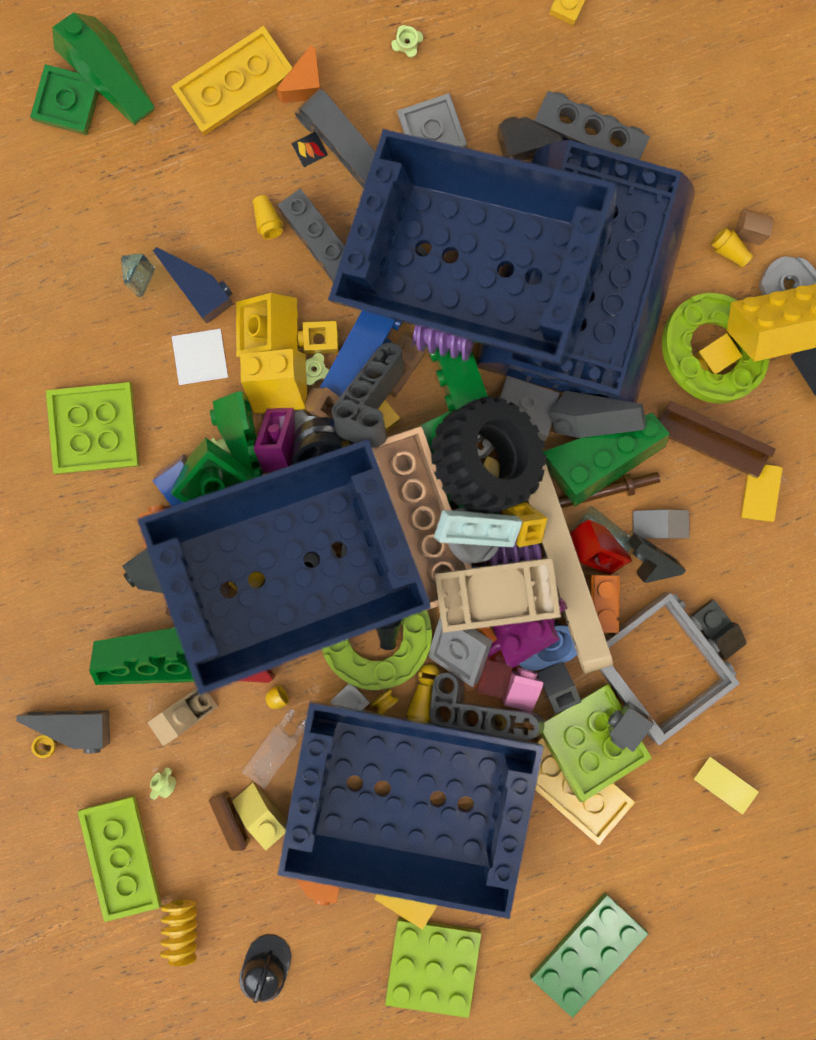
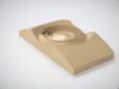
(497, 595)

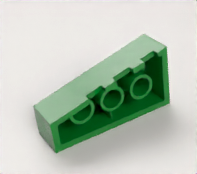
(459, 378)
(597, 461)
(140, 659)

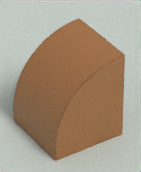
(754, 227)
(320, 402)

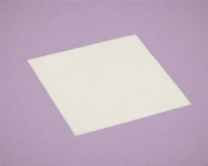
(199, 356)

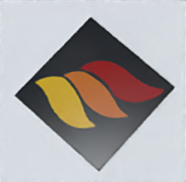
(309, 149)

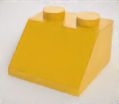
(266, 323)
(274, 379)

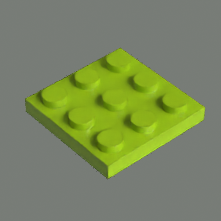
(92, 428)
(583, 744)
(433, 968)

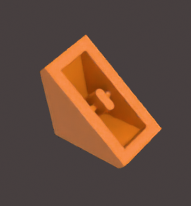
(301, 80)

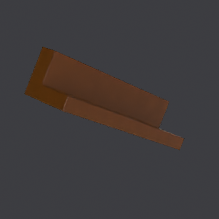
(715, 440)

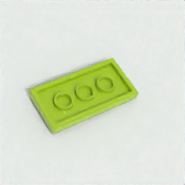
(119, 858)

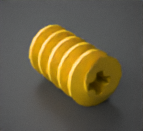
(180, 931)

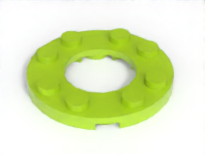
(687, 370)
(386, 672)

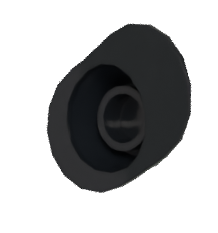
(265, 968)

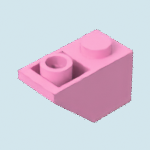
(523, 690)

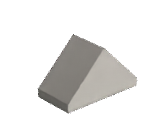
(661, 523)

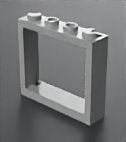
(706, 647)

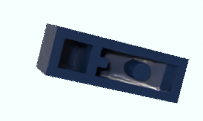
(199, 287)

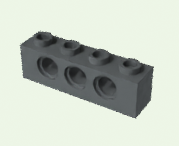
(584, 116)
(313, 231)

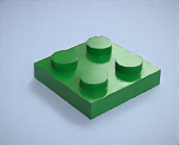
(64, 100)

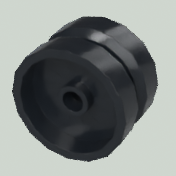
(315, 439)

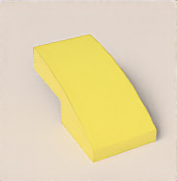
(726, 785)

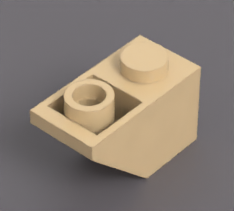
(182, 716)

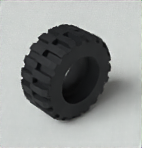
(515, 443)

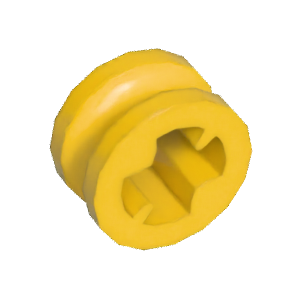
(384, 701)

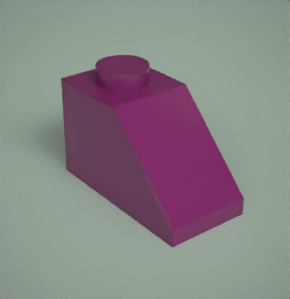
(275, 439)

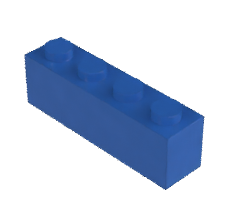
(363, 340)

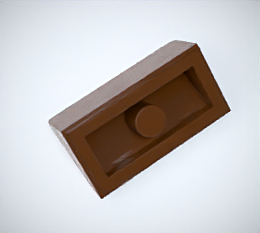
(229, 821)

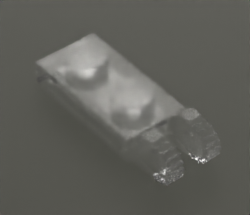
(273, 751)

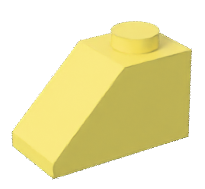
(260, 816)

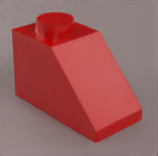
(598, 547)

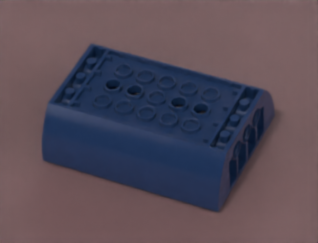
(492, 216)
(630, 284)
(268, 530)
(401, 839)

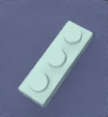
(477, 528)

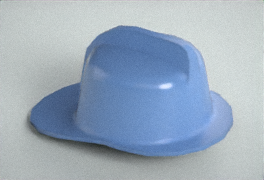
(558, 652)

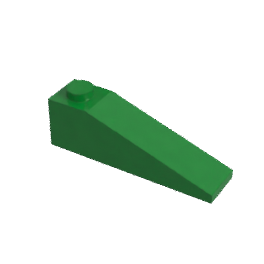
(102, 62)
(236, 425)
(208, 471)

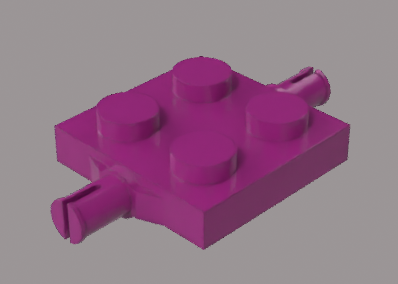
(524, 639)

